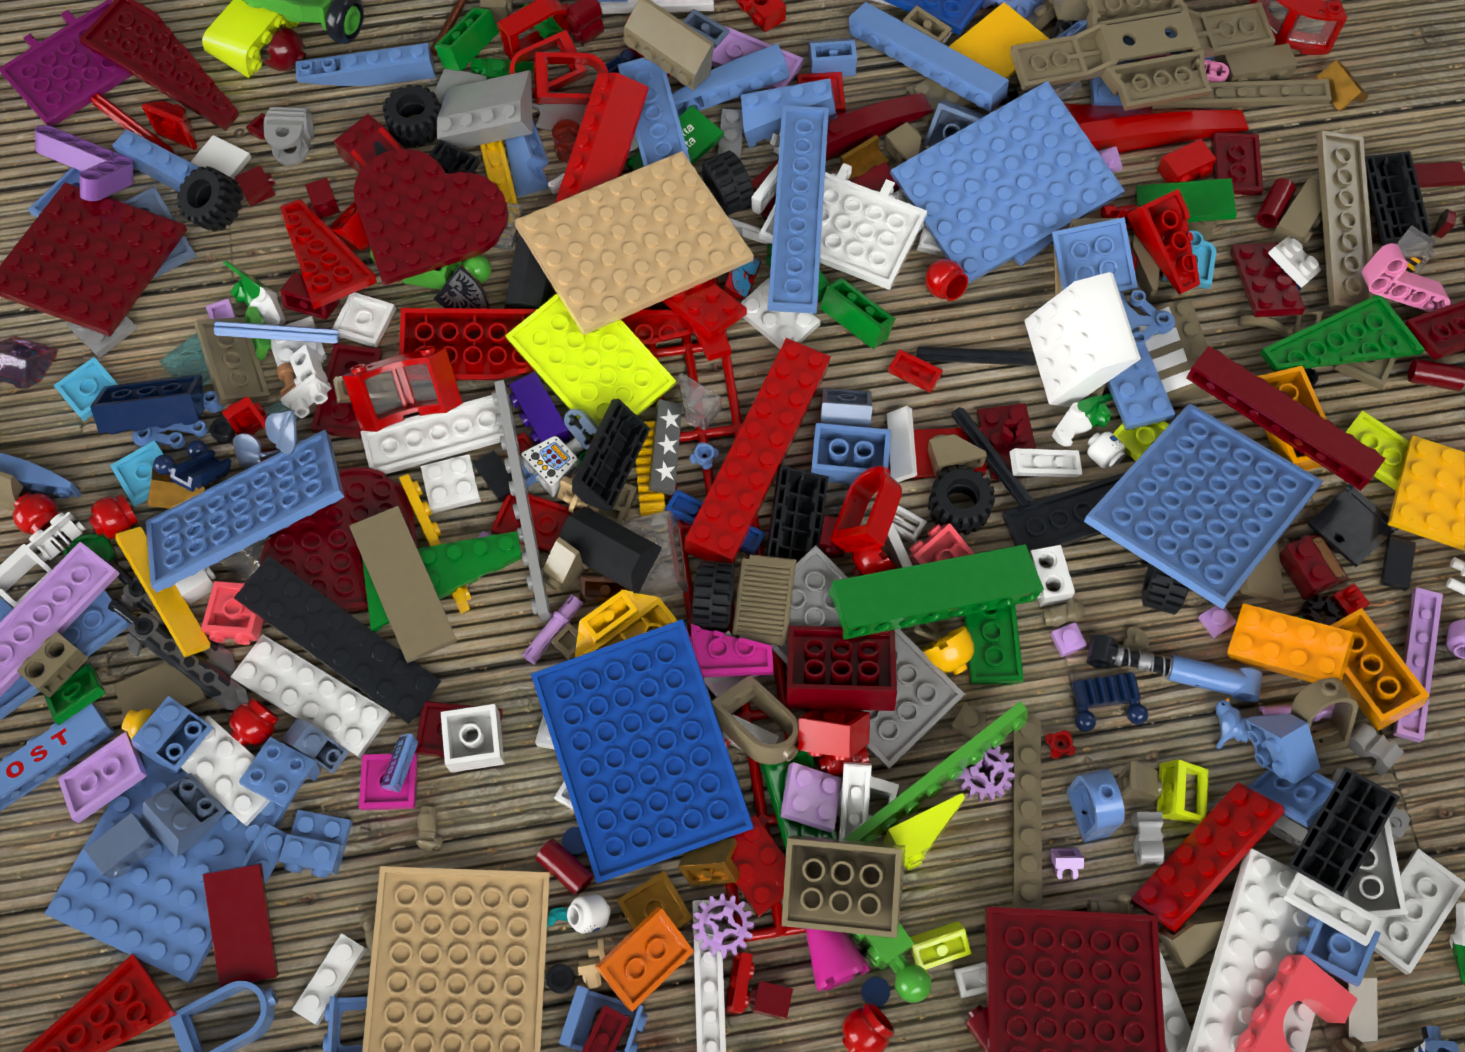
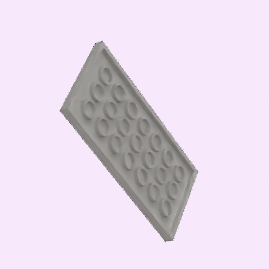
(922, 688)

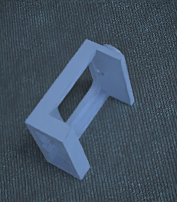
(582, 1014)
(333, 1015)

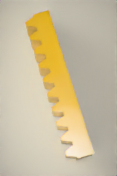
(650, 501)

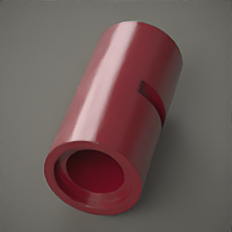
(1275, 203)
(1436, 374)
(565, 866)

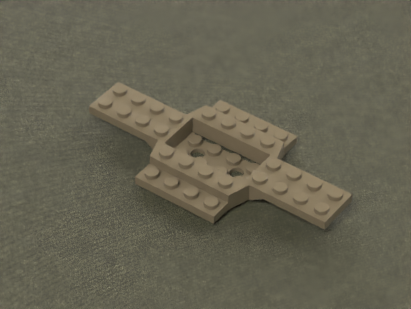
(1150, 81)

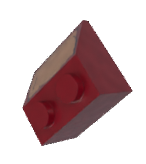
(1312, 566)

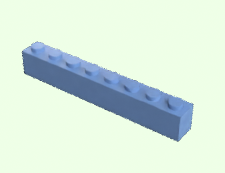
(928, 57)

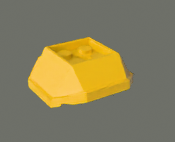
(620, 619)

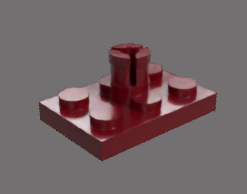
(1006, 429)

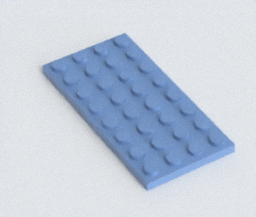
(242, 511)

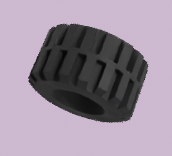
(409, 102)
(728, 182)
(209, 198)
(963, 482)
(1162, 591)
(713, 594)

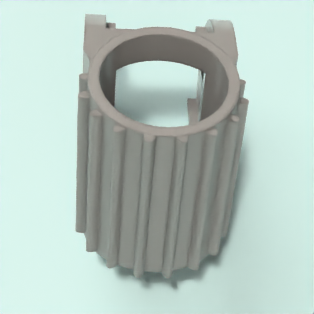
(287, 128)

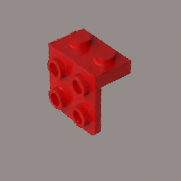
(245, 416)

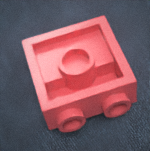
(940, 545)
(229, 618)

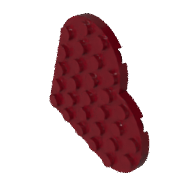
(424, 217)
(322, 545)

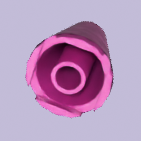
(834, 958)

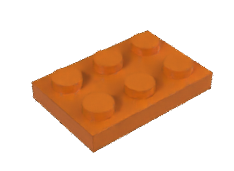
(644, 959)

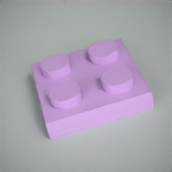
(811, 797)

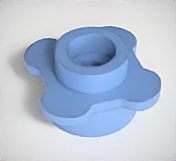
(704, 448)

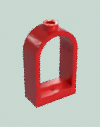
(527, 18)
(565, 45)
(541, 60)
(847, 531)

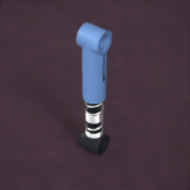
(1241, 683)

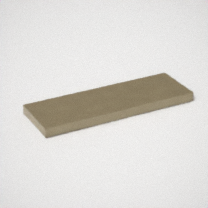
(403, 584)

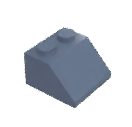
(948, 120)
(846, 407)

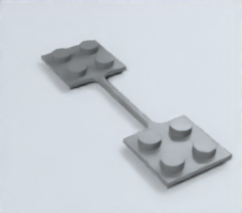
(549, 113)

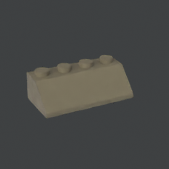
(669, 43)

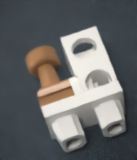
(303, 381)

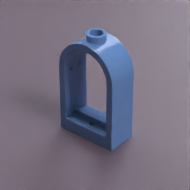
(1099, 792)
(186, 1032)

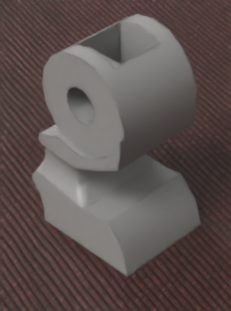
(1367, 743)
(1148, 841)

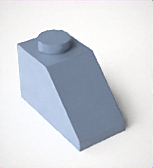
(707, 27)

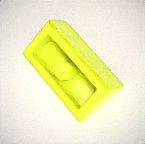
(940, 945)

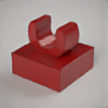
(1350, 600)

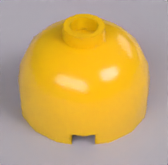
(951, 651)

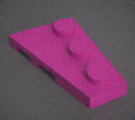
(730, 656)

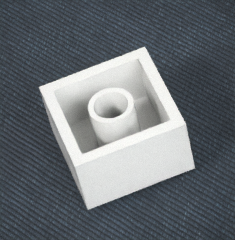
(472, 738)

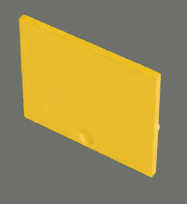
(994, 36)

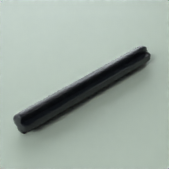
(980, 356)
(993, 459)

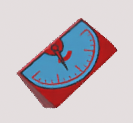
(742, 279)

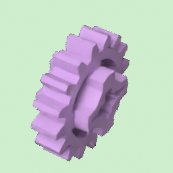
(987, 782)
(735, 930)

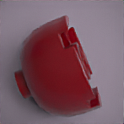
(285, 50)

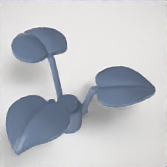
(279, 429)

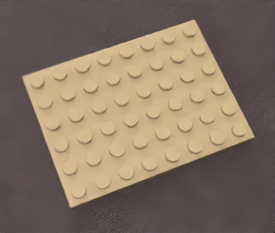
(633, 242)
(457, 961)

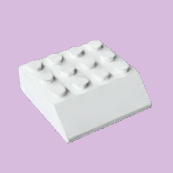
(1081, 339)

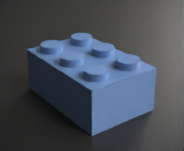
(848, 451)

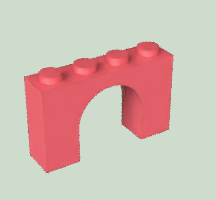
(1295, 981)

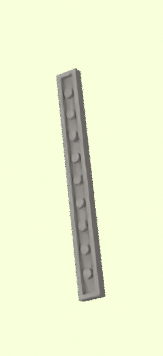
(522, 509)

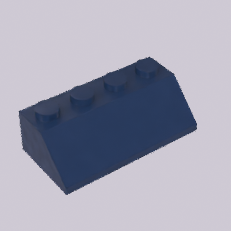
(149, 404)

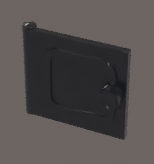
(1356, 522)

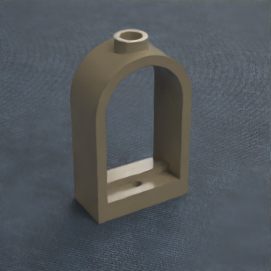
(739, 695)
(1316, 697)

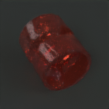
(564, 137)

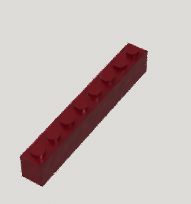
(1285, 418)

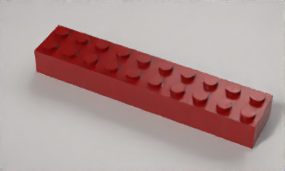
(757, 454)

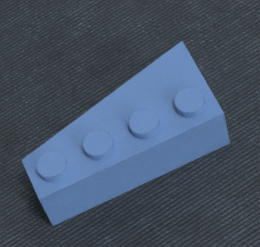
(764, 108)

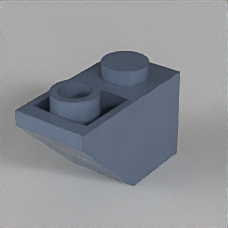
(315, 745)

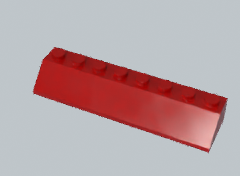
(604, 134)

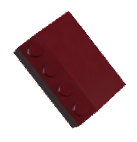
(840, 672)

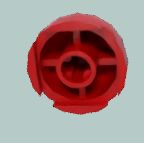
(871, 561)

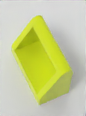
(1172, 797)

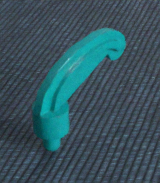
(556, 914)

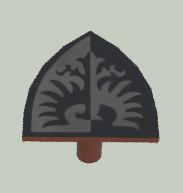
(462, 292)

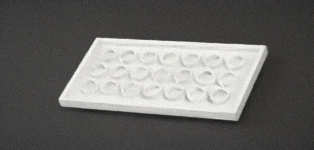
(1252, 943)

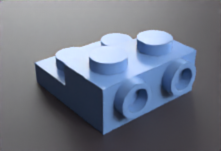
(316, 844)
(1336, 951)

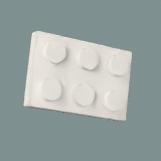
(777, 325)

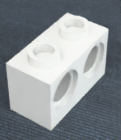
(1056, 575)

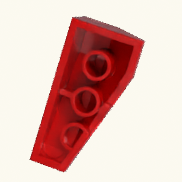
(1166, 236)

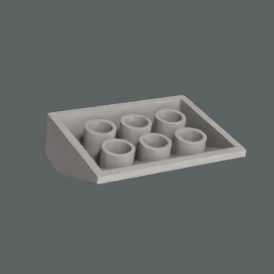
(487, 111)

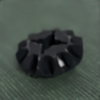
(1315, 604)

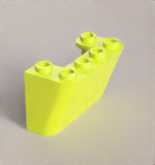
(241, 34)

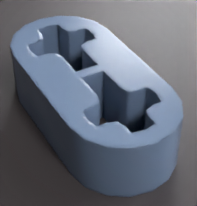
(576, 430)

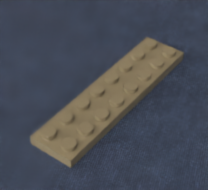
(1344, 217)

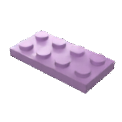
(740, 44)

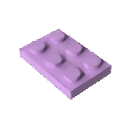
(102, 777)

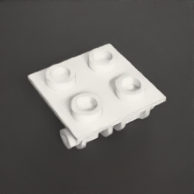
(60, 523)

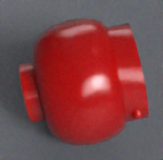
(946, 279)
(34, 512)
(111, 516)
(252, 723)
(866, 1030)

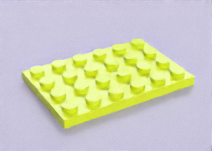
(590, 367)

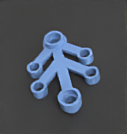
(1152, 320)
(154, 433)

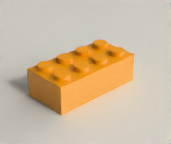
(1298, 387)
(1290, 645)
(1378, 675)

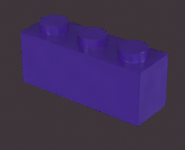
(537, 410)

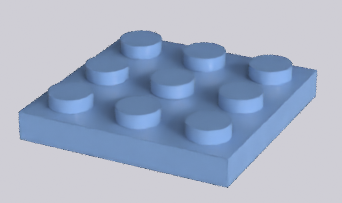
(1095, 251)

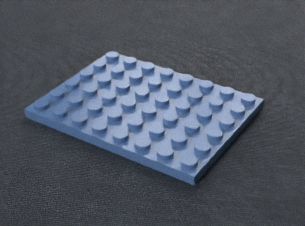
(1007, 181)
(1204, 504)
(161, 901)

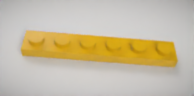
(431, 531)

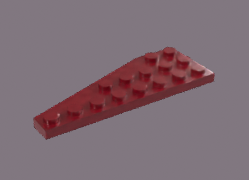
(149, 50)

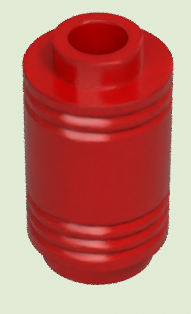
(835, 767)

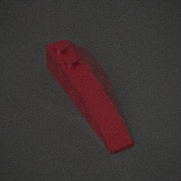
(856, 125)

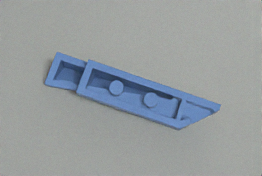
(526, 162)

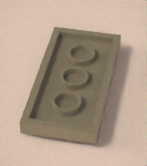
(231, 364)

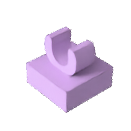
(1067, 859)

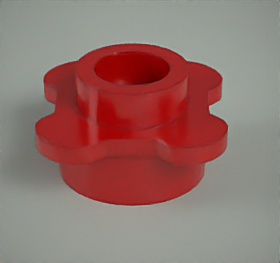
(1063, 737)

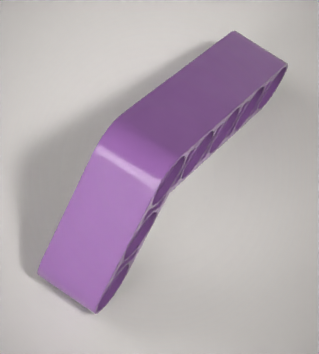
(102, 169)

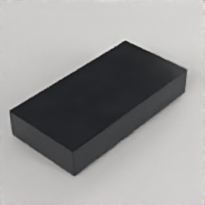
(494, 474)
(1398, 563)

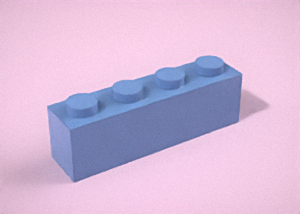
(154, 160)

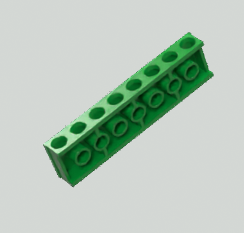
(935, 589)

